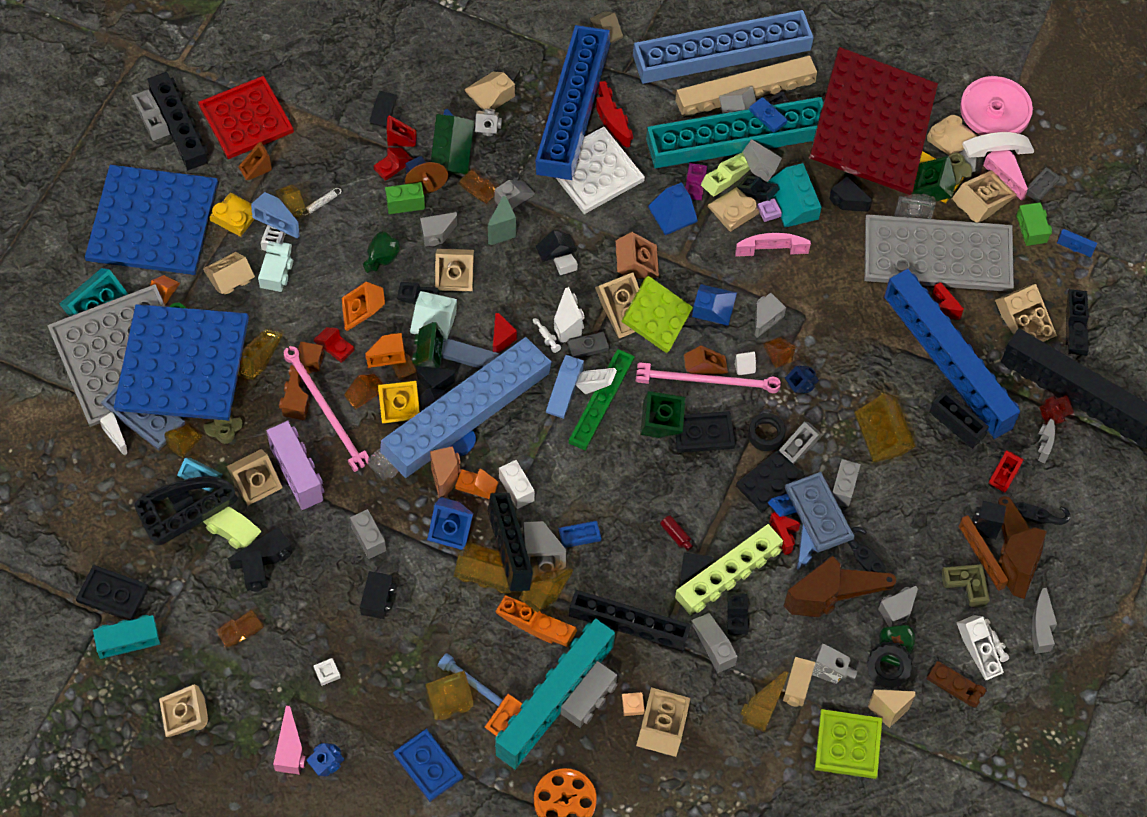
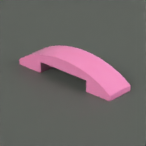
(797, 244)

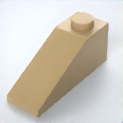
(798, 682)

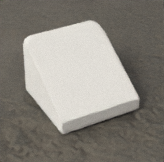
(566, 264)
(745, 363)

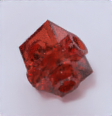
(1056, 409)

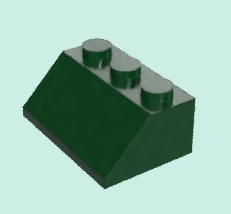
(452, 143)

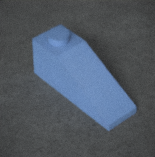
(274, 213)
(565, 386)

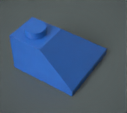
(673, 209)
(714, 304)
(450, 523)

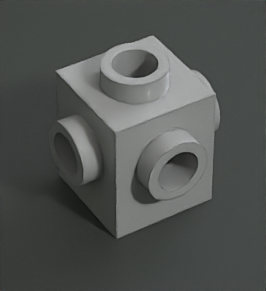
(481, 122)

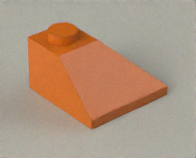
(361, 304)

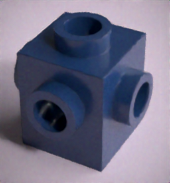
(802, 379)

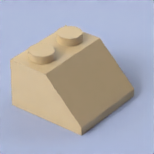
(454, 269)
(229, 273)
(254, 477)

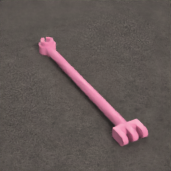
(645, 373)
(356, 456)

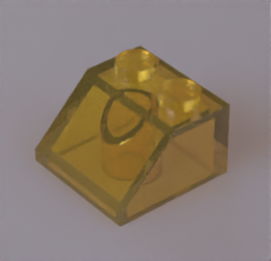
(546, 589)
(449, 695)

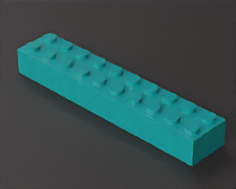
(730, 133)

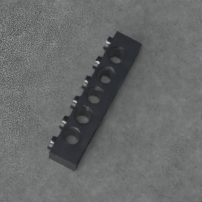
(166, 96)
(510, 542)
(630, 620)

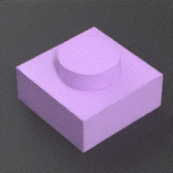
(769, 210)

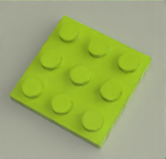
(657, 314)
(848, 744)

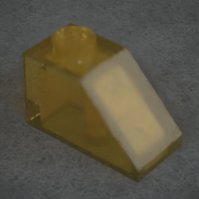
(291, 199)

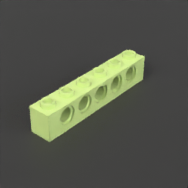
(733, 560)

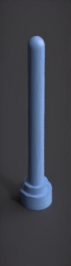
(447, 663)

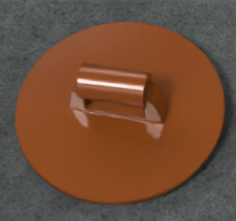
(430, 174)

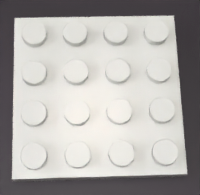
(600, 172)

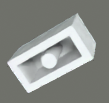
(516, 484)

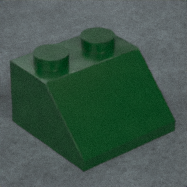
(662, 415)

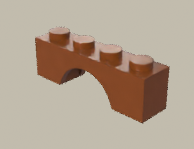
(296, 402)

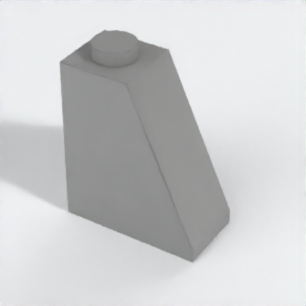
(543, 548)

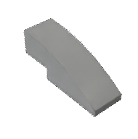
(150, 115)
(1043, 623)

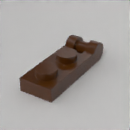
(956, 684)

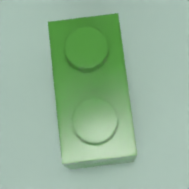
(405, 198)
(1033, 224)

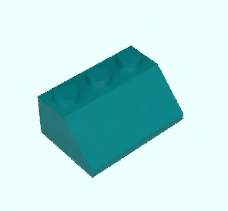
(796, 196)
(97, 290)

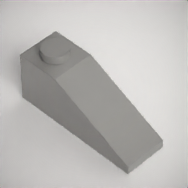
(715, 642)

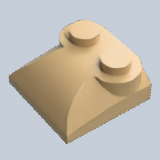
(949, 135)
(734, 209)
(184, 711)

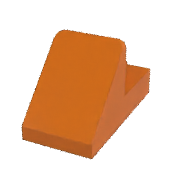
(476, 484)

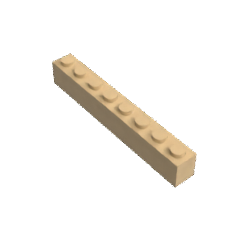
(764, 82)

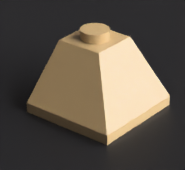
(492, 90)

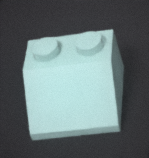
(431, 309)

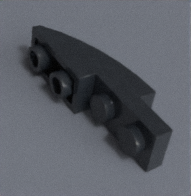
(1076, 322)

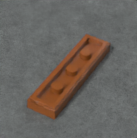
(983, 553)

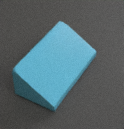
(191, 468)

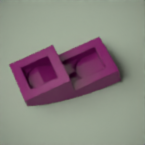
(694, 180)

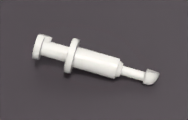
(549, 339)
(997, 644)

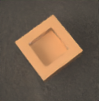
(633, 704)

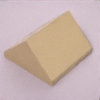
(890, 704)

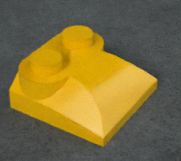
(233, 214)
(398, 401)

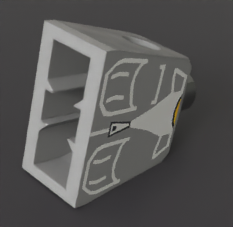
(832, 665)

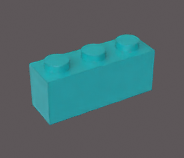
(126, 636)

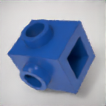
(326, 759)

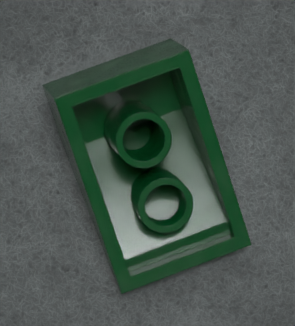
(429, 346)

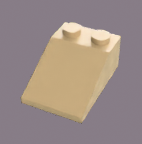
(983, 196)
(616, 299)
(663, 722)

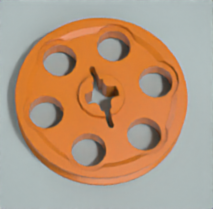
(567, 789)

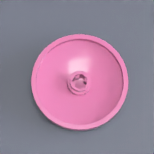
(996, 106)

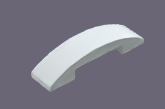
(997, 141)

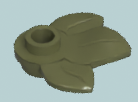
(960, 169)
(223, 429)

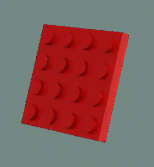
(245, 117)

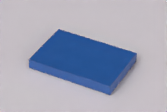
(428, 765)

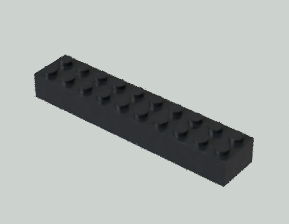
(1083, 387)

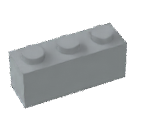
(589, 695)

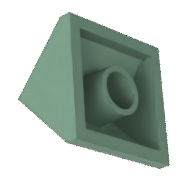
(502, 223)

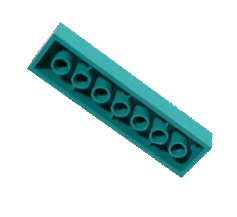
(546, 703)

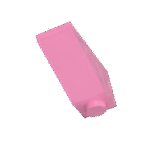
(1006, 168)
(289, 752)

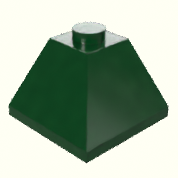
(935, 179)

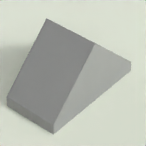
(737, 100)

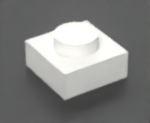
(327, 671)

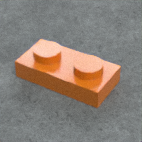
(502, 715)

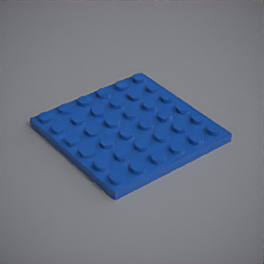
(151, 219)
(181, 362)

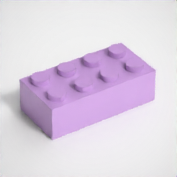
(295, 465)

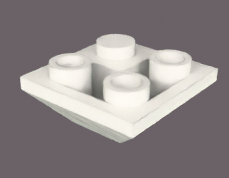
(568, 318)

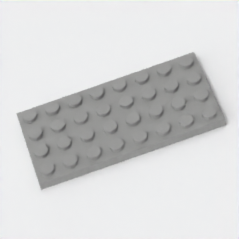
(939, 251)

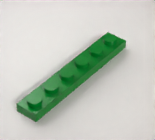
(600, 402)

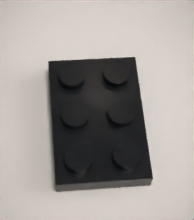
(706, 432)
(769, 480)
(112, 593)

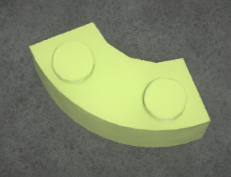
(233, 527)

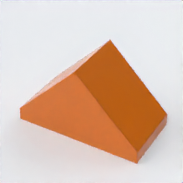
(165, 286)

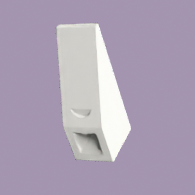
(980, 645)

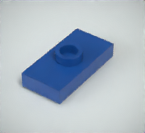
(768, 115)
(1077, 243)
(782, 505)
(579, 534)

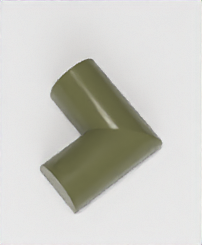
(970, 577)

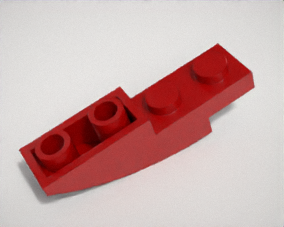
(611, 117)

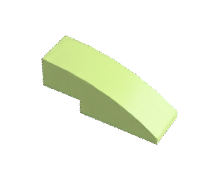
(725, 175)

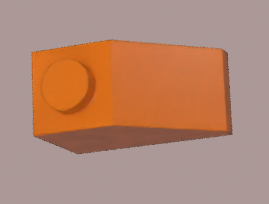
(386, 351)

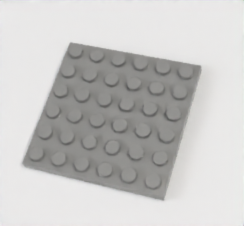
(95, 347)

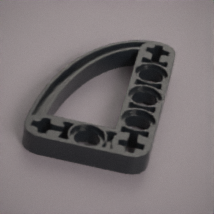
(169, 490)

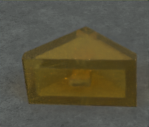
(182, 440)

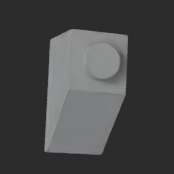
(761, 160)
(515, 191)
(437, 228)
(768, 312)
(800, 442)

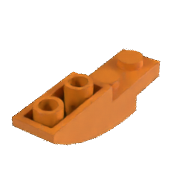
(535, 622)

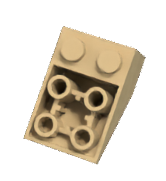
(1026, 311)

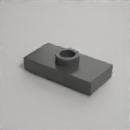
(1042, 184)
(588, 345)

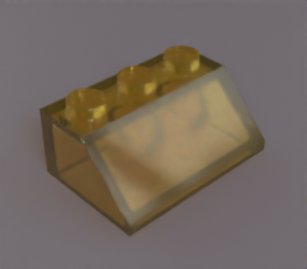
(884, 428)
(481, 566)

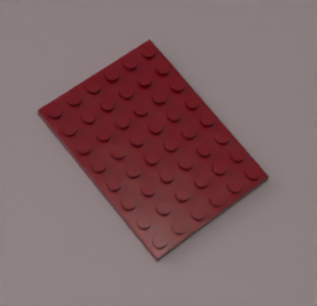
(873, 121)

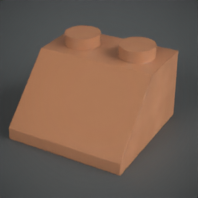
(636, 256)
(445, 470)

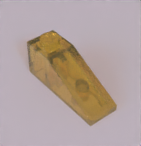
(258, 353)
(762, 705)

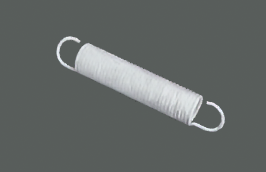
(321, 201)

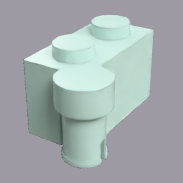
(276, 266)

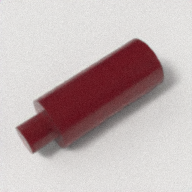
(676, 532)

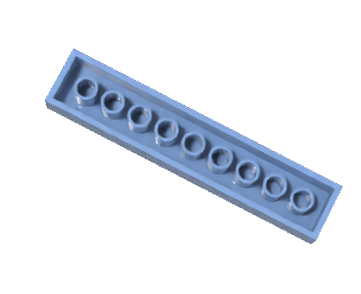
(722, 46)
(465, 407)

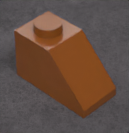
(705, 362)

